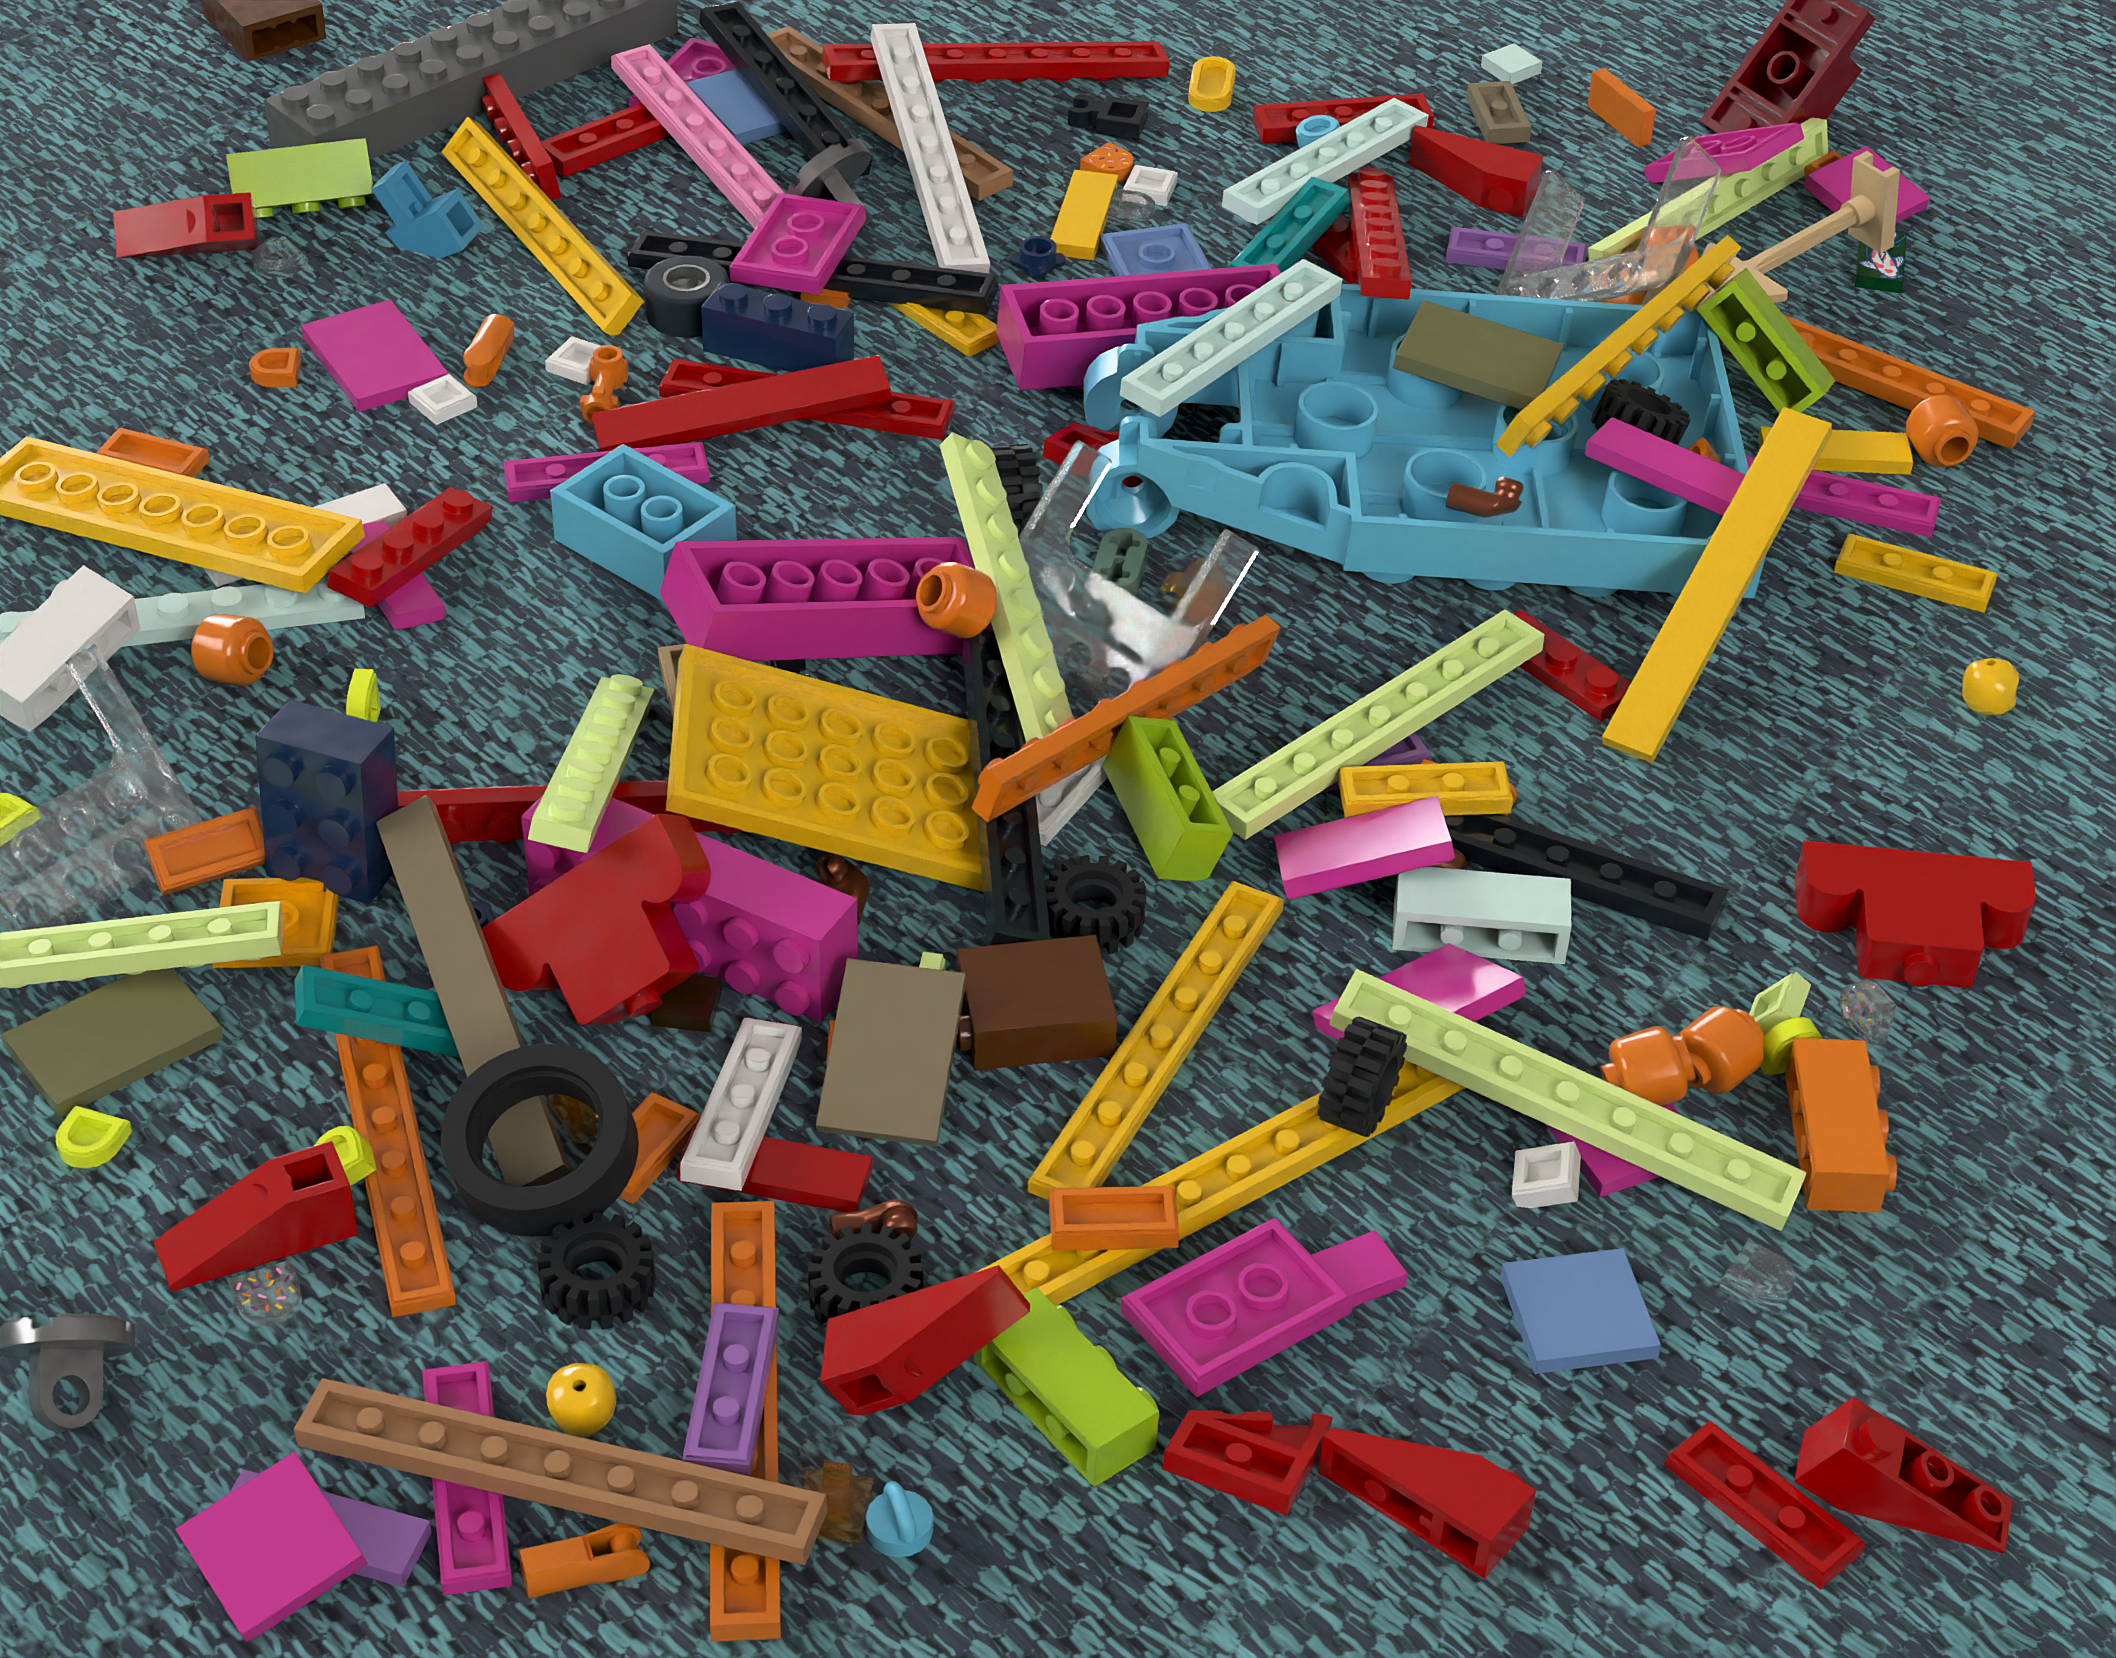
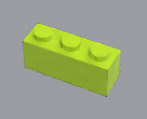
(303, 176)
(1766, 343)
(1167, 799)
(1071, 1391)

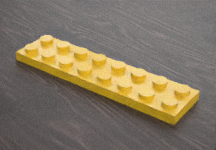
(173, 515)

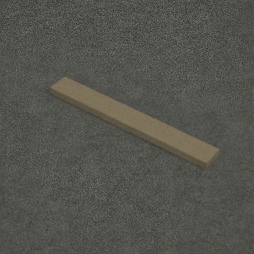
(468, 983)

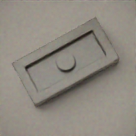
(1498, 112)

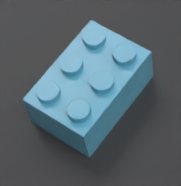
(632, 513)

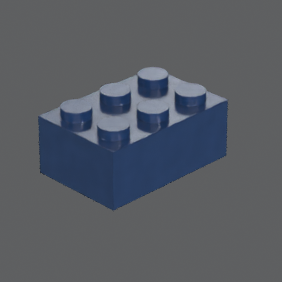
(321, 795)

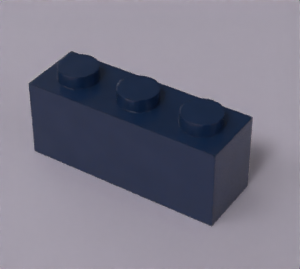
(775, 329)

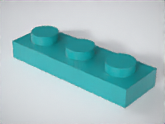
(1296, 226)
(372, 1010)

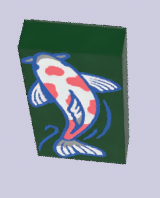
(1882, 270)

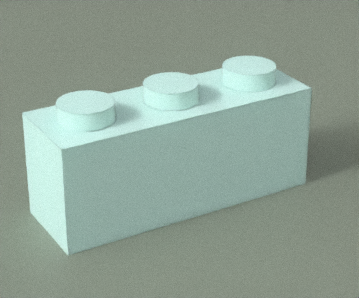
(1483, 913)

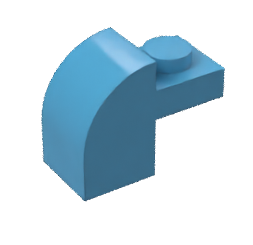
(422, 223)

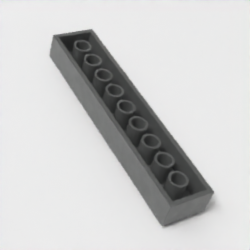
(440, 76)

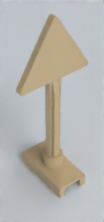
(1867, 215)

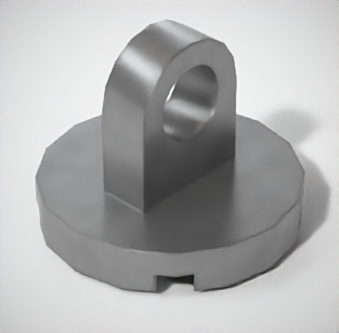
(832, 173)
(70, 1351)

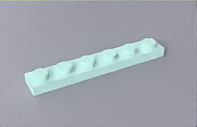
(1325, 158)
(1230, 338)

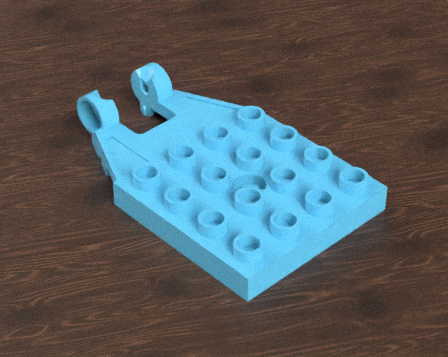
(1362, 456)

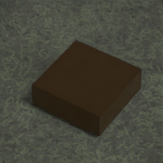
(689, 1004)

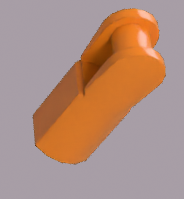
(488, 350)
(571, 1561)

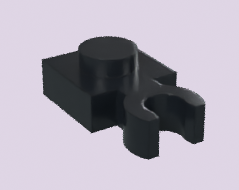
(1112, 117)

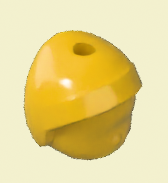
(1990, 686)
(581, 1398)

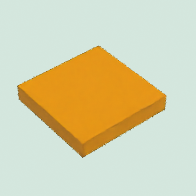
(307, 913)

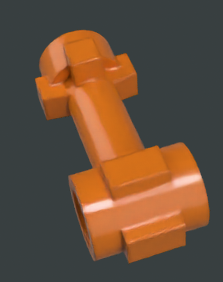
(609, 373)

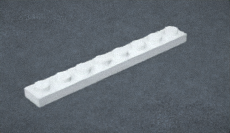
(929, 148)

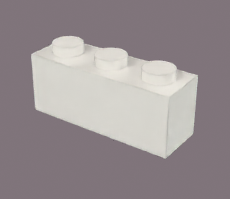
(34, 655)

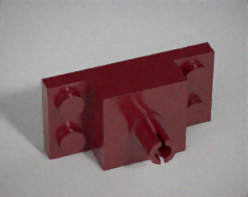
(1794, 68)

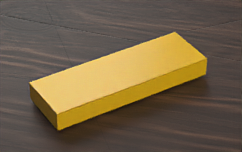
(1084, 214)
(962, 330)
(1862, 452)
(1916, 572)
(1460, 787)

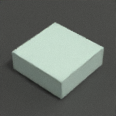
(1511, 64)

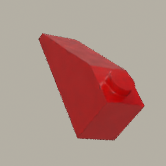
(1478, 170)
(1434, 1492)

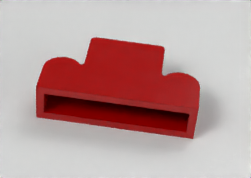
(1915, 911)
(608, 925)

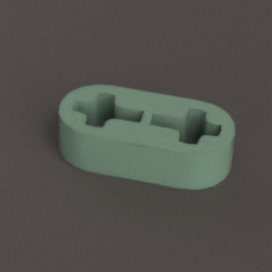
(1129, 566)

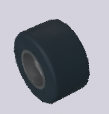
(677, 291)

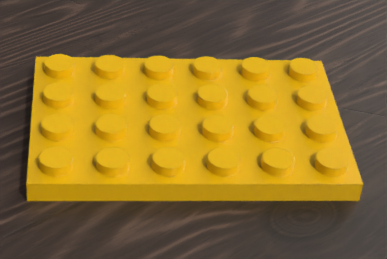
(823, 767)

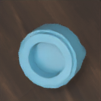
(1315, 128)
(899, 1521)

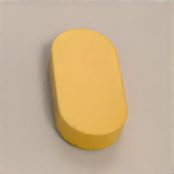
(1212, 84)

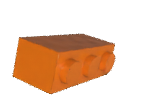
(1839, 1125)

